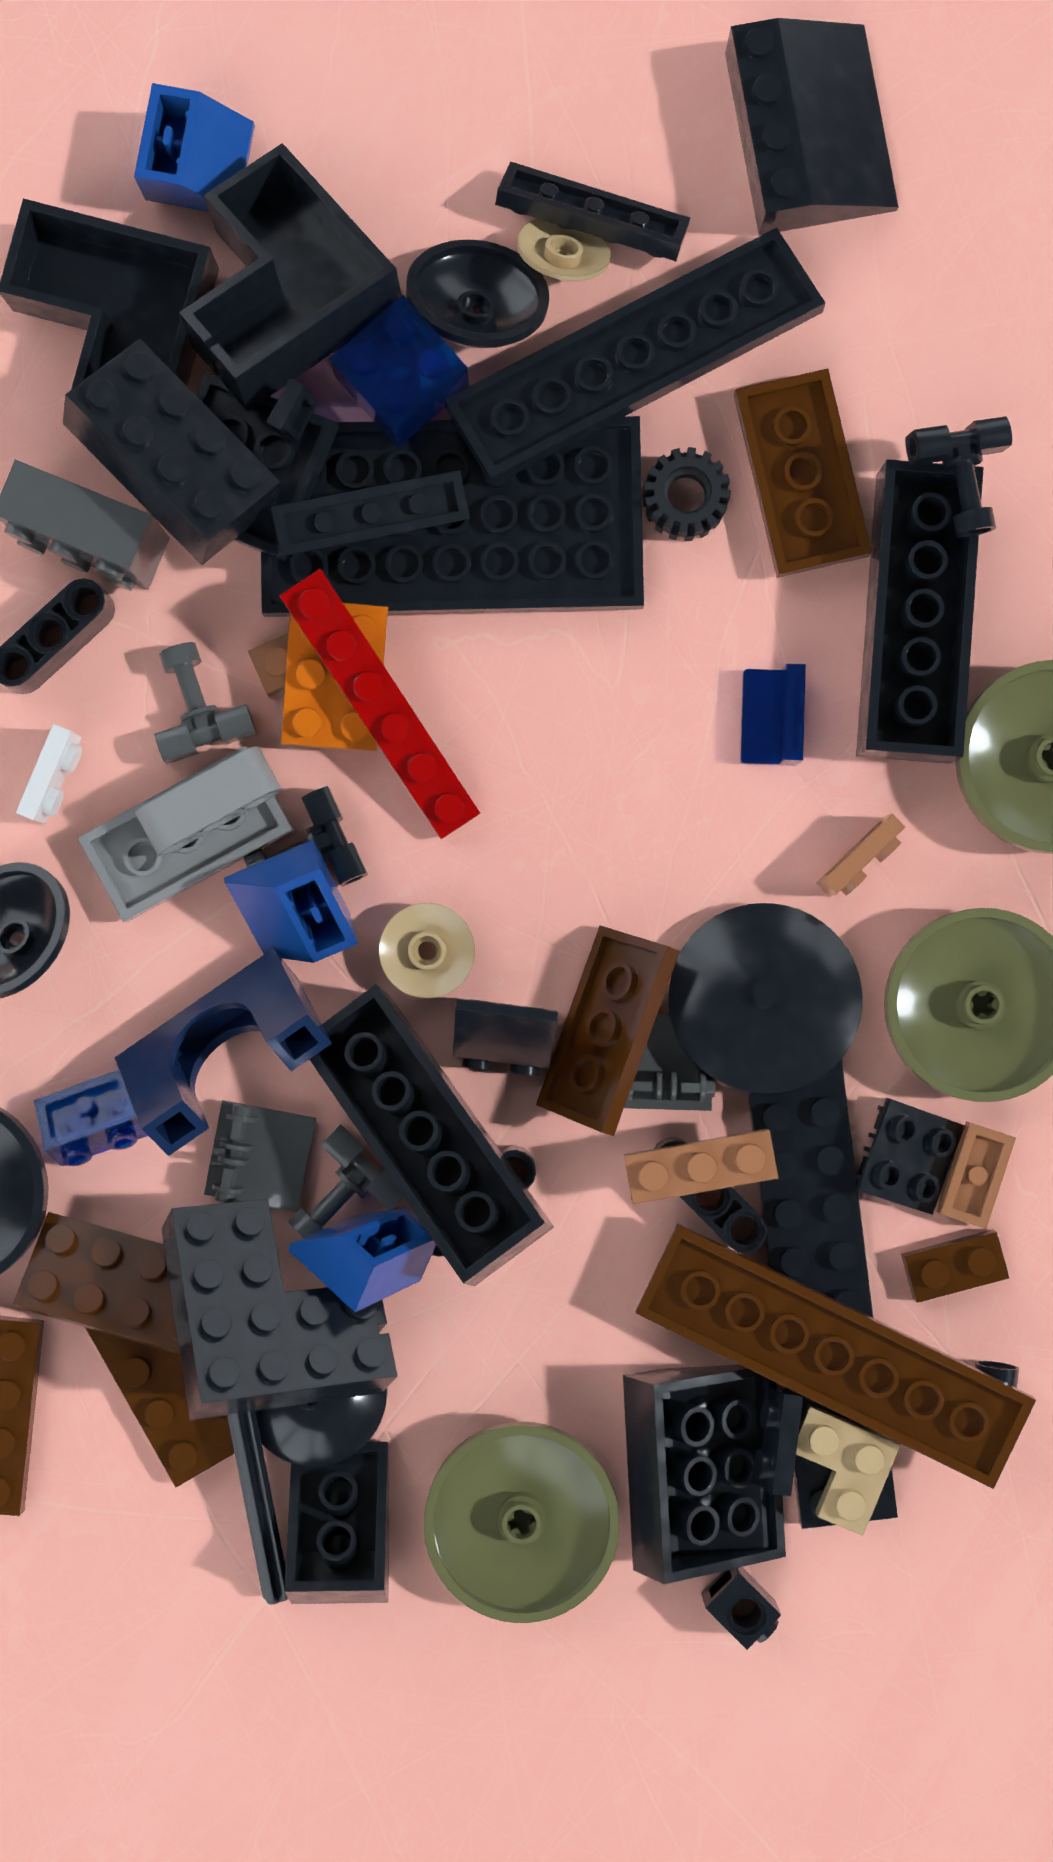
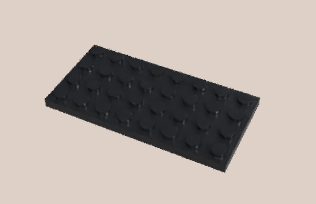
(534, 543)

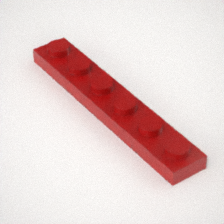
(379, 703)

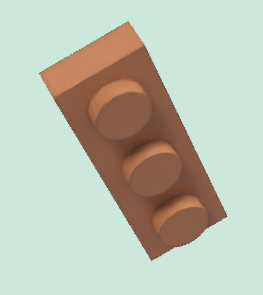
(700, 1166)

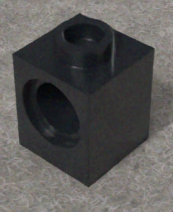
(732, 1587)

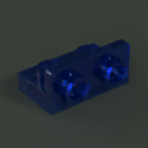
(87, 1120)

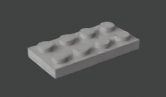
(142, 879)

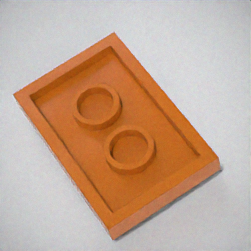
(314, 704)

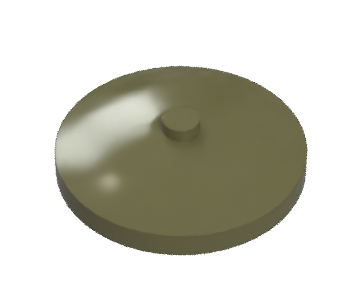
(1010, 757)
(974, 1004)
(521, 1522)

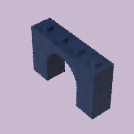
(165, 1063)

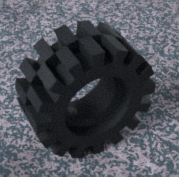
(691, 466)

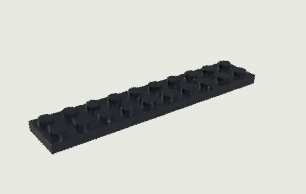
(816, 1229)

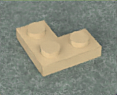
(858, 1464)

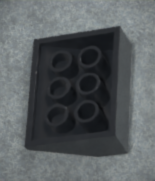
(809, 122)
(694, 1475)

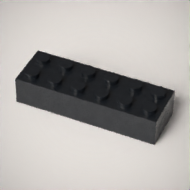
(917, 618)
(427, 1138)

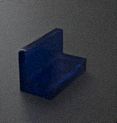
(773, 716)

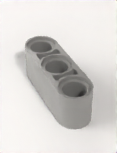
(208, 801)

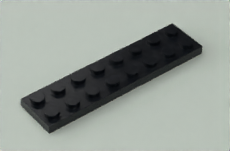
(634, 356)

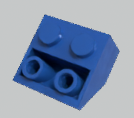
(189, 146)
(294, 905)
(368, 1255)

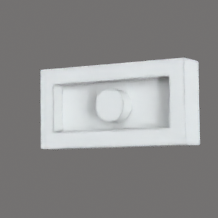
(43, 793)

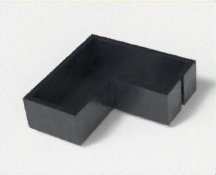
(106, 281)
(304, 285)
(248, 1339)

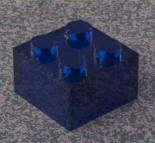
(399, 371)

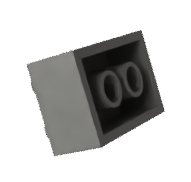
(81, 527)

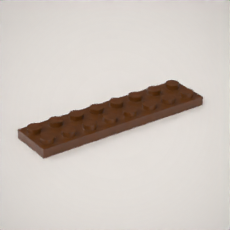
(836, 1355)

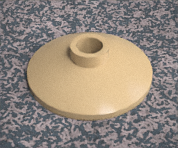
(562, 252)
(401, 945)

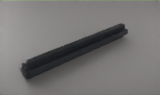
(259, 1505)

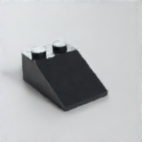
(503, 1034)
(339, 1530)

